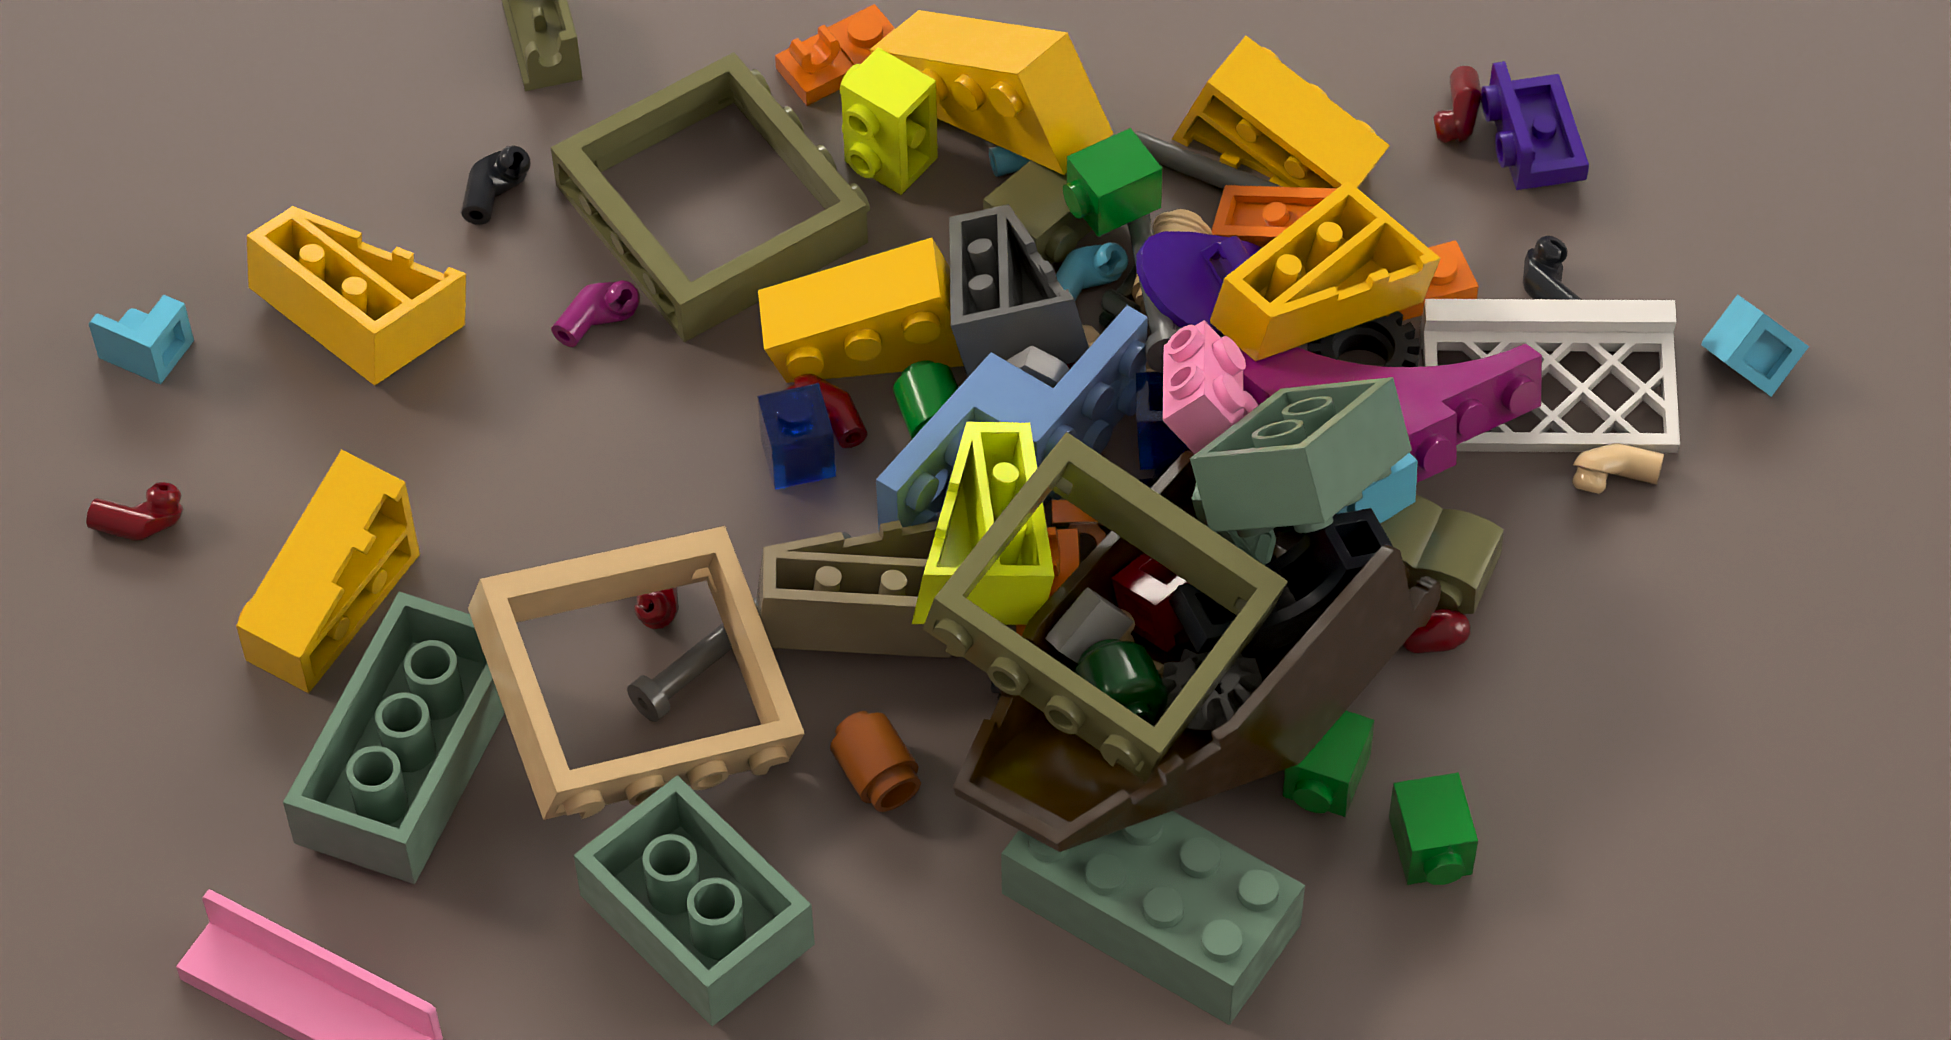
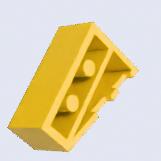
(1323, 276)

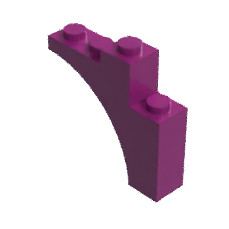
(1437, 402)

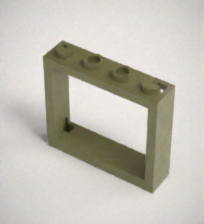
(735, 285)
(1155, 529)

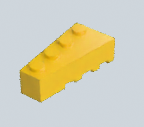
(1005, 83)

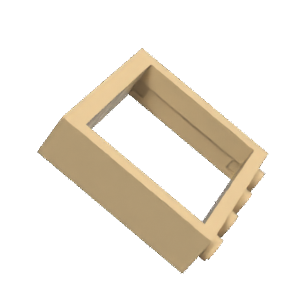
(609, 577)

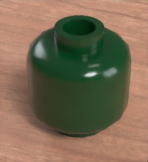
(1126, 675)

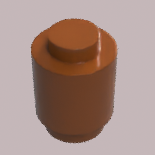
(875, 760)

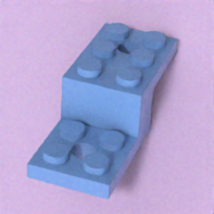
(1083, 403)

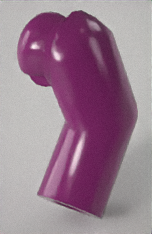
(594, 306)

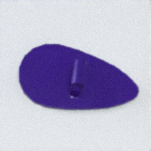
(1187, 271)

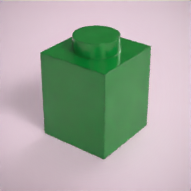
(1113, 182)
(1333, 767)
(1433, 829)

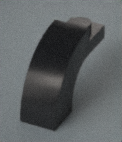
(1316, 575)

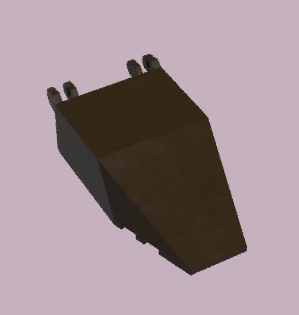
(1070, 795)

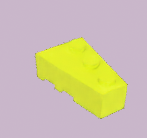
(986, 476)

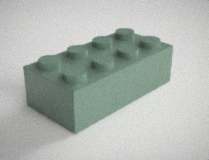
(398, 743)
(1165, 905)

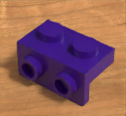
(1534, 129)

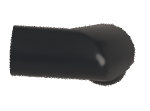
(491, 178)
(1544, 270)

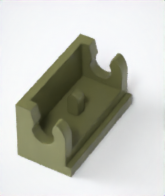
(543, 42)

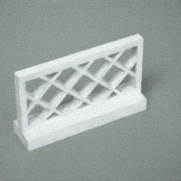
(1562, 328)

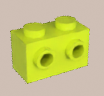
(889, 120)

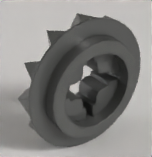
(1218, 709)

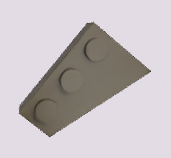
(848, 592)

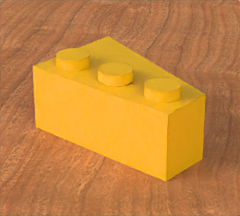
(1279, 124)
(351, 296)
(862, 316)
(330, 573)

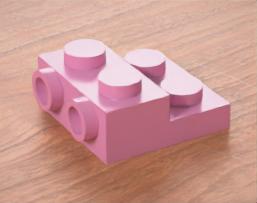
(1203, 385)

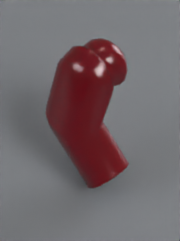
(140, 521)

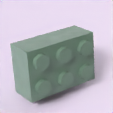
(1301, 457)
(694, 900)

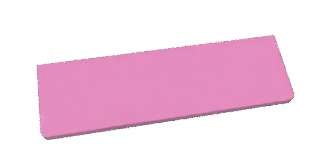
(297, 982)

